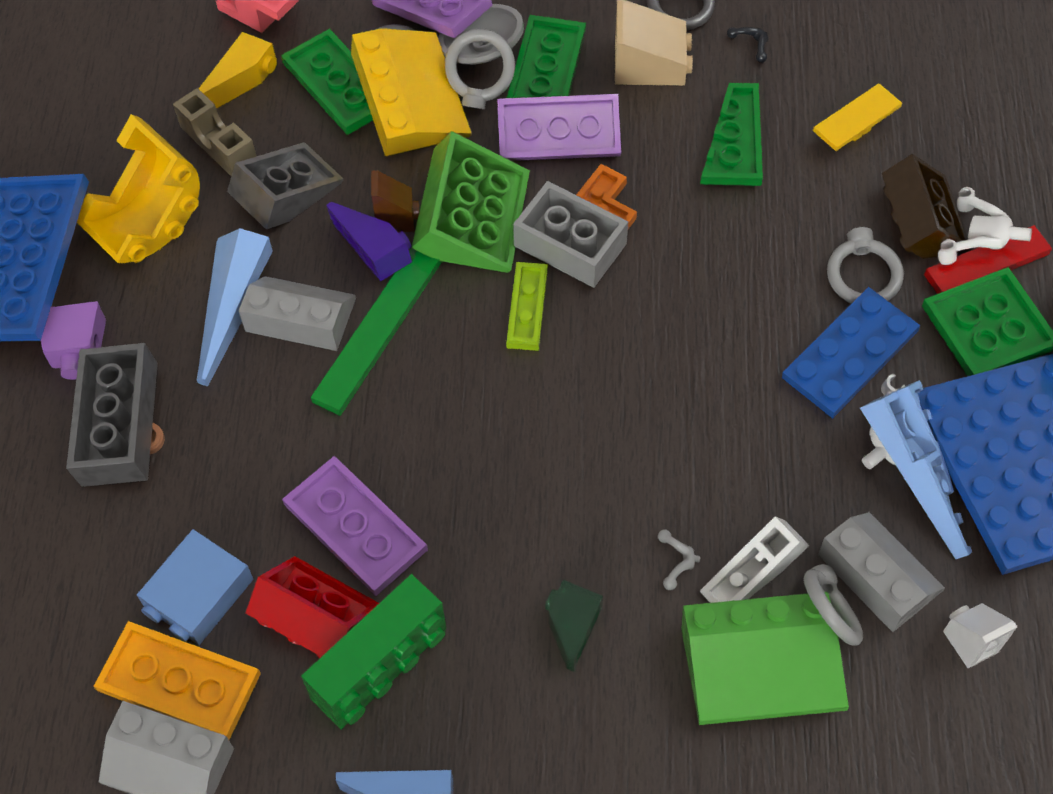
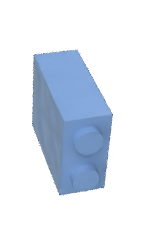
(194, 588)

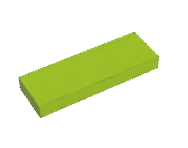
(527, 306)

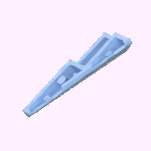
(237, 263)
(916, 453)

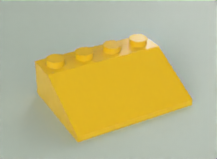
(407, 88)

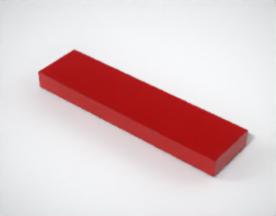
(986, 261)

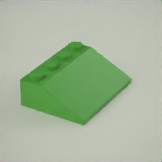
(470, 206)
(762, 659)

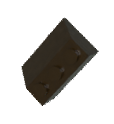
(922, 207)

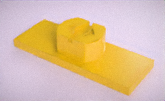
(857, 117)

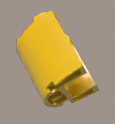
(148, 201)

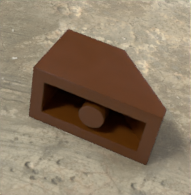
(393, 202)

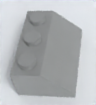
(296, 312)
(879, 569)
(161, 754)

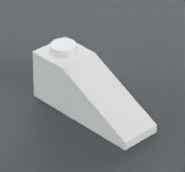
(756, 563)

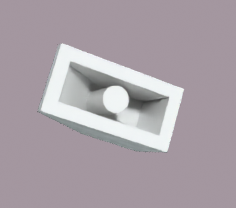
(978, 632)

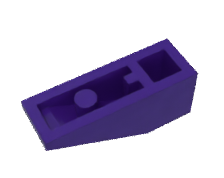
(372, 239)

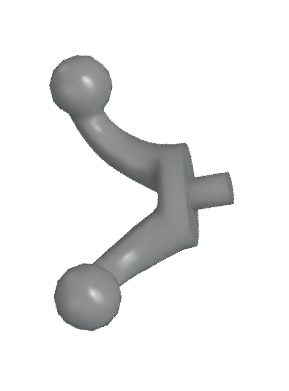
(688, 558)

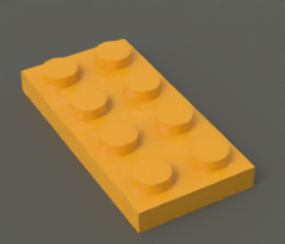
(177, 679)

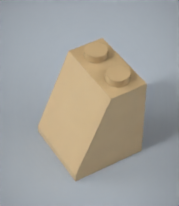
(650, 47)

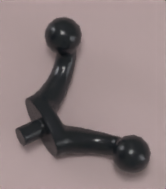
(757, 33)

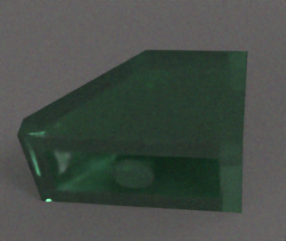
(572, 619)

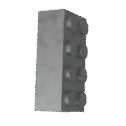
(112, 415)

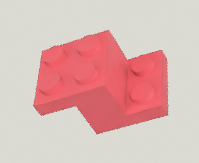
(256, 13)

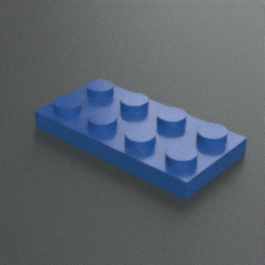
(850, 352)

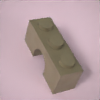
(202, 123)

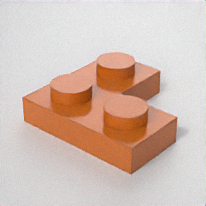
(603, 189)

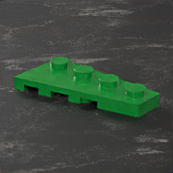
(736, 143)

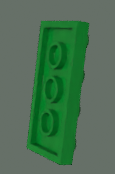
(547, 58)
(331, 78)

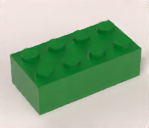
(376, 652)

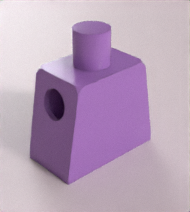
(70, 330)

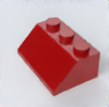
(307, 605)

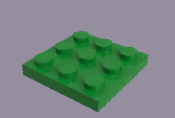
(990, 323)

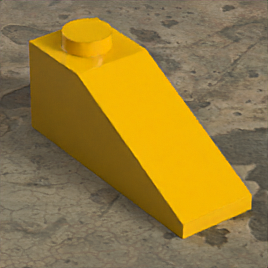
(240, 69)

